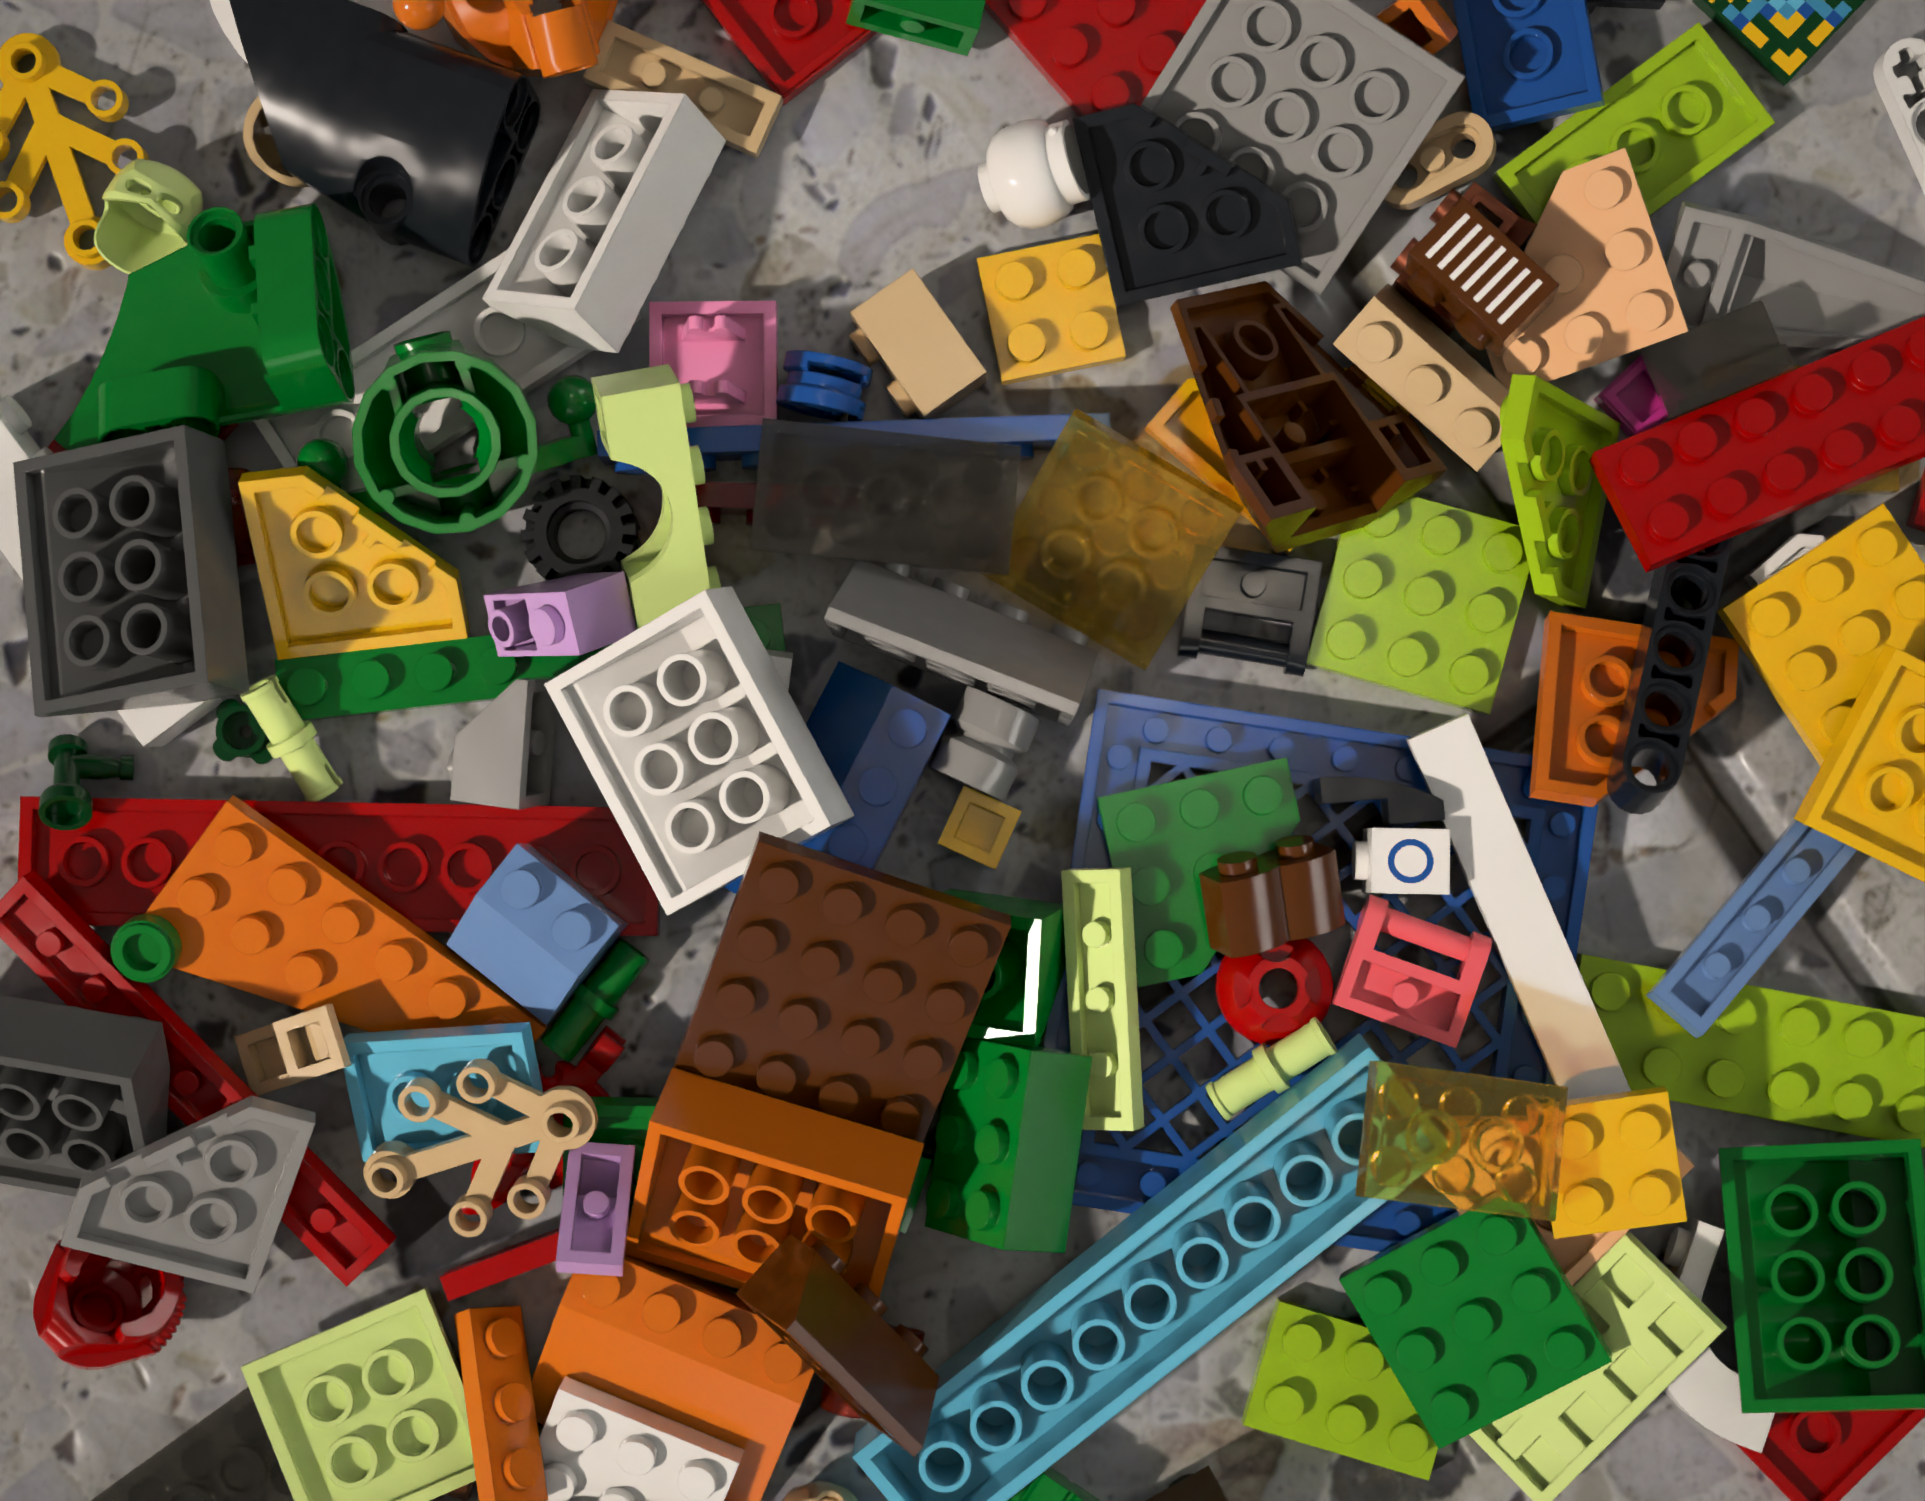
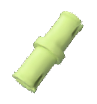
(291, 739)
(1271, 1068)

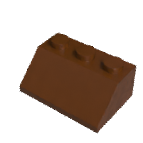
(846, 1339)

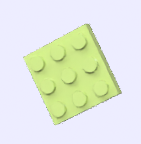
(368, 1408)

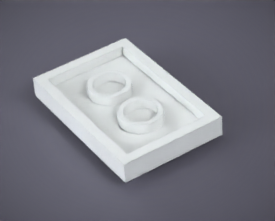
(622, 1452)

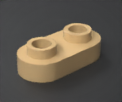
(1436, 164)

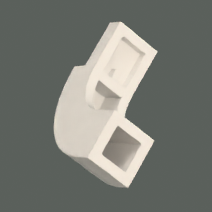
(1707, 1387)

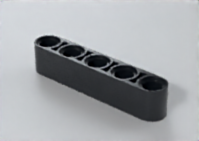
(1665, 687)

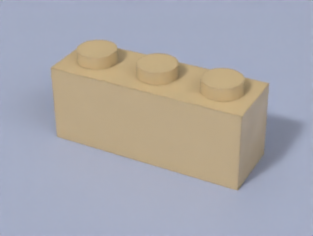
(1427, 374)

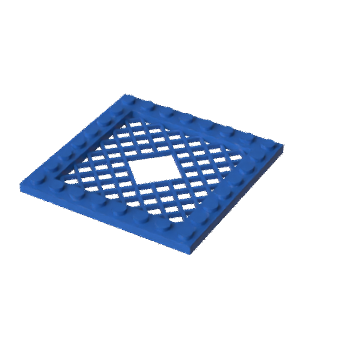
(1143, 730)

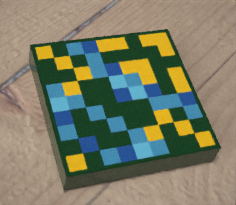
(1780, 32)

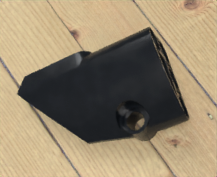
(389, 118)

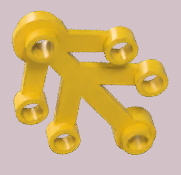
(56, 136)

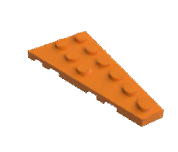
(302, 933)

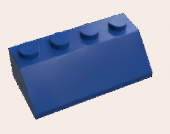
(877, 751)

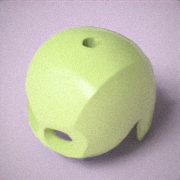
(145, 214)

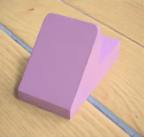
(596, 1209)

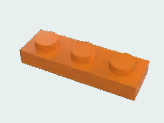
(500, 1404)

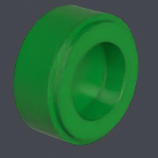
(146, 948)

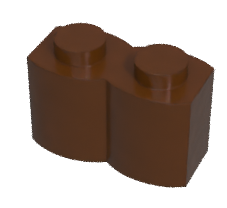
(1272, 897)

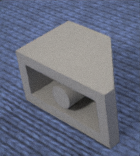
(507, 749)

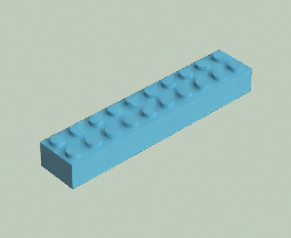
(1141, 1296)

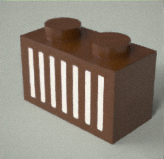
(1479, 278)

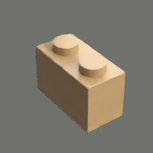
(916, 348)

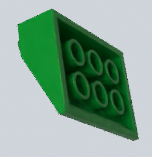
(1827, 1274)

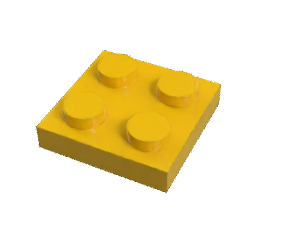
(1050, 309)
(1618, 1165)

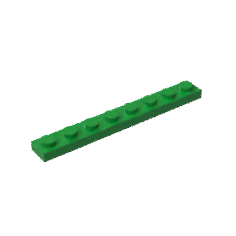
(437, 673)

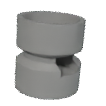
(985, 743)

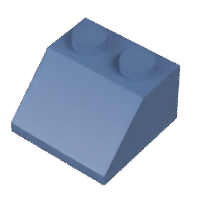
(535, 932)

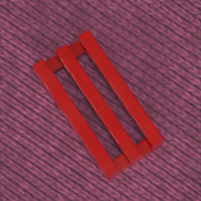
(500, 1265)

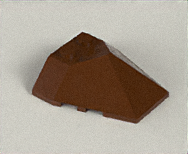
(1292, 423)

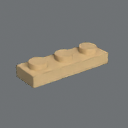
(731, 104)

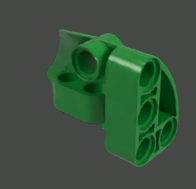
(223, 332)

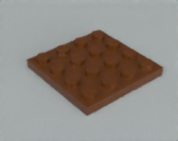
(841, 988)

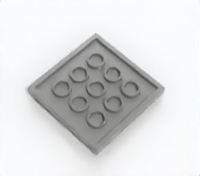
(1309, 104)

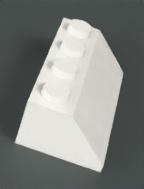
(606, 217)

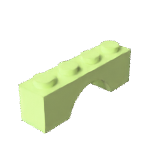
(644, 425)

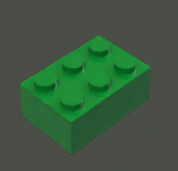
(1009, 1146)

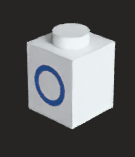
(1403, 861)

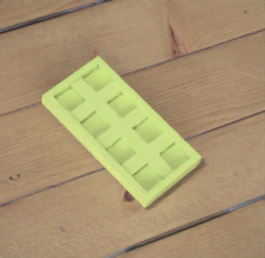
(1653, 1336)

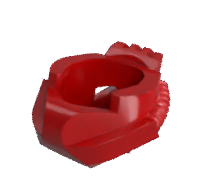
(105, 1309)

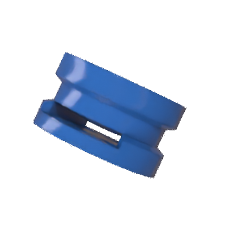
(824, 385)

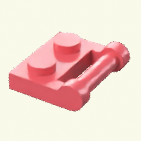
(1406, 992)

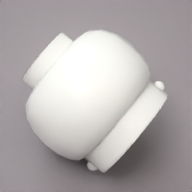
(1033, 173)

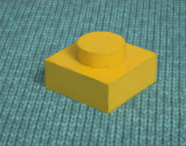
(979, 827)

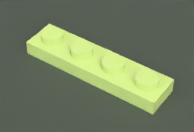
(1104, 993)

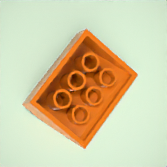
(744, 1170)
(681, 1354)

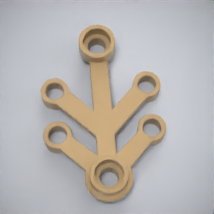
(486, 1139)

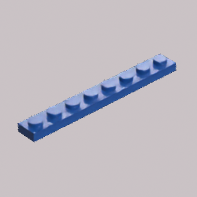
(743, 441)

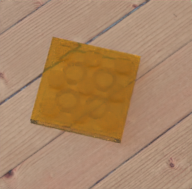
(1114, 539)

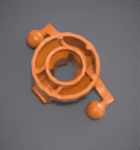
(512, 36)

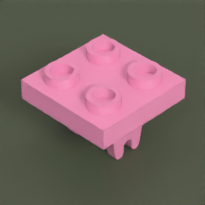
(723, 354)

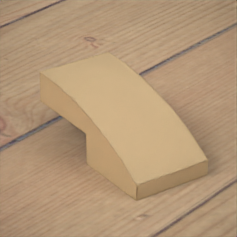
(292, 1050)

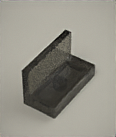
(1716, 360)

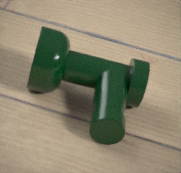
(66, 802)

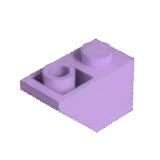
(561, 615)

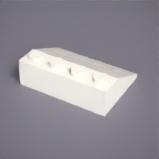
(697, 746)

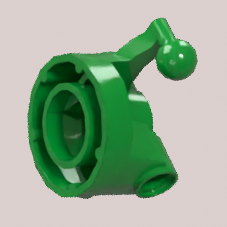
(401, 470)

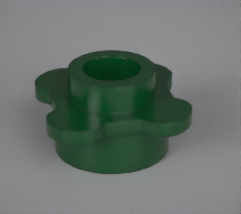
(230, 742)

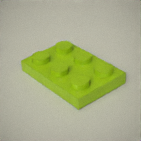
(1335, 1391)

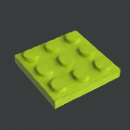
(1423, 603)

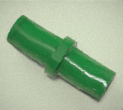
(595, 1000)

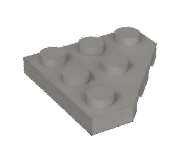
(199, 1197)

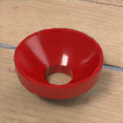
(1240, 997)

